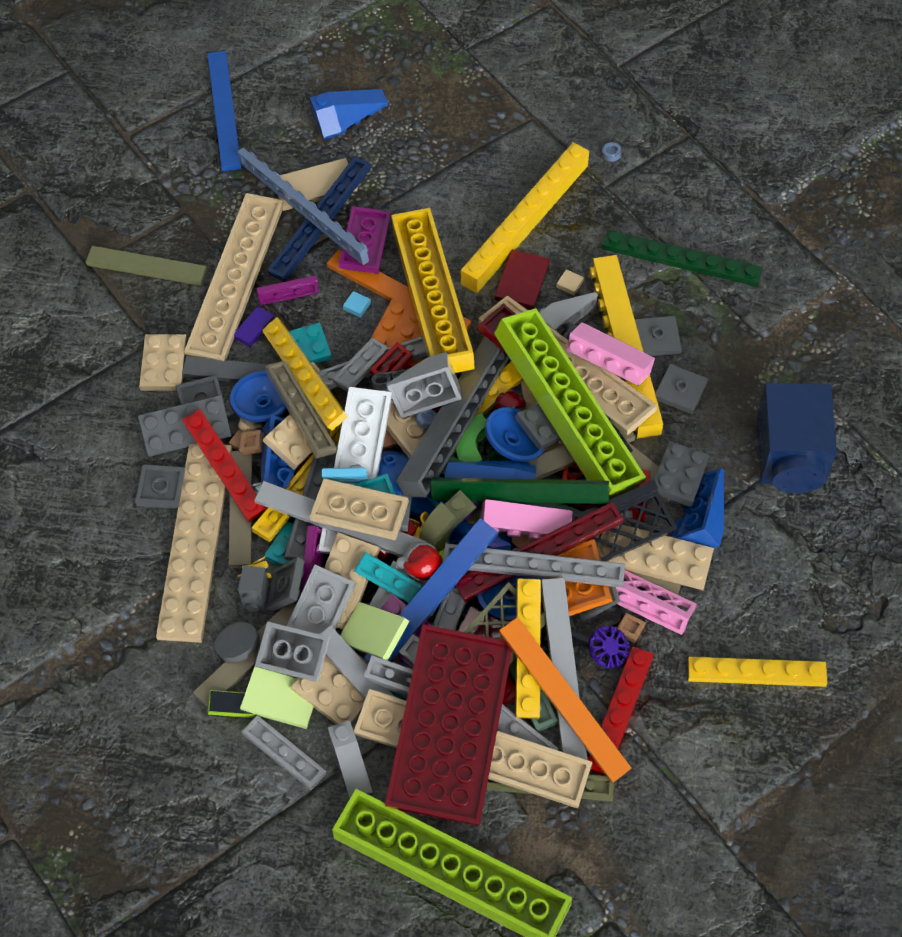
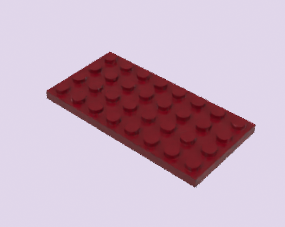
(449, 725)

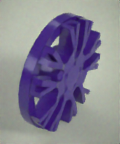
(609, 647)

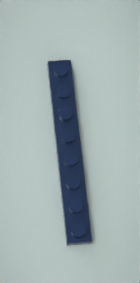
(308, 232)

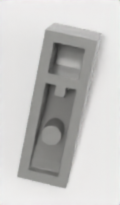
(569, 311)
(389, 675)
(349, 758)

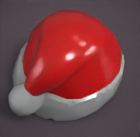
(420, 561)

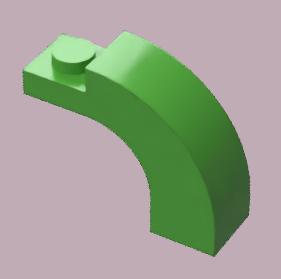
(475, 433)

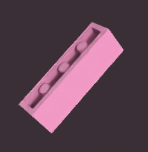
(610, 353)
(523, 519)

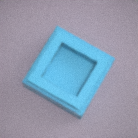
(356, 304)

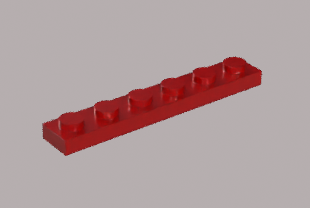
(223, 465)
(624, 699)

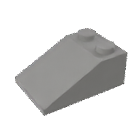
(425, 386)
(292, 651)

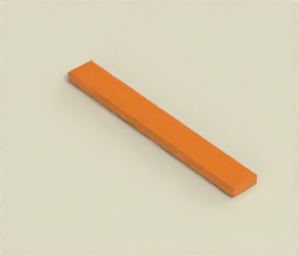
(378, 283)
(565, 700)

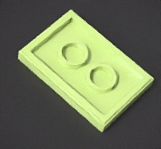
(373, 630)
(271, 697)

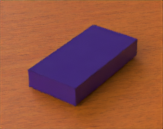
(253, 326)

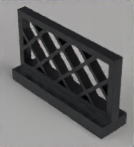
(631, 500)

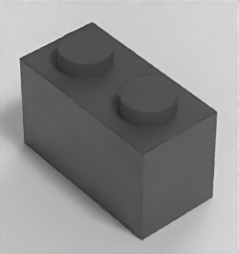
(253, 588)

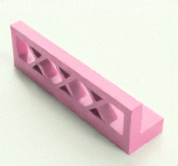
(649, 606)

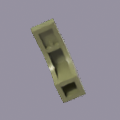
(444, 520)

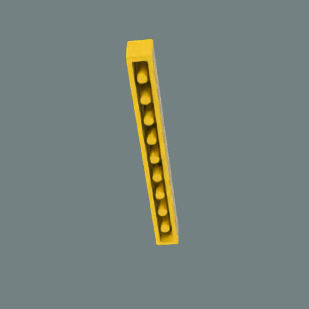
(524, 218)
(621, 325)

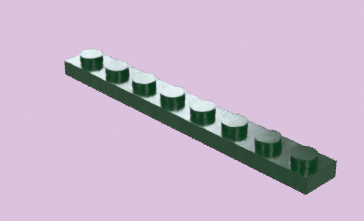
(682, 258)

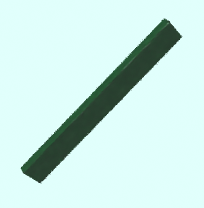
(522, 490)

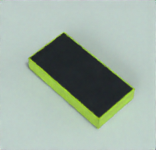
(227, 704)

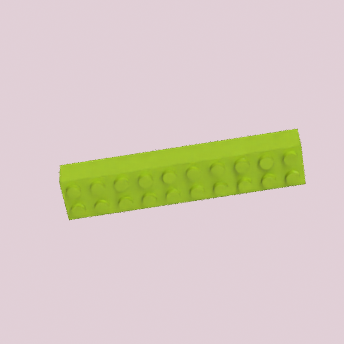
(568, 402)
(451, 867)

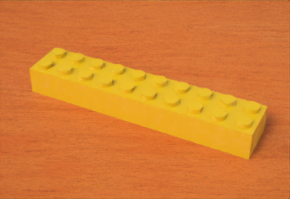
(432, 288)

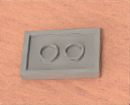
(321, 601)

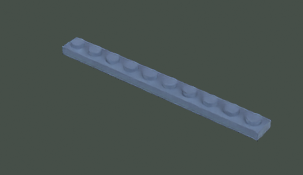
(303, 206)

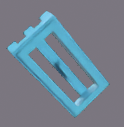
(345, 475)

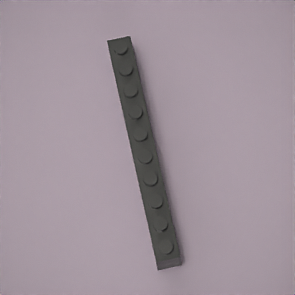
(452, 422)

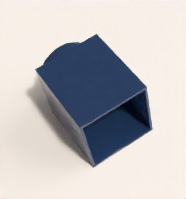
(796, 436)

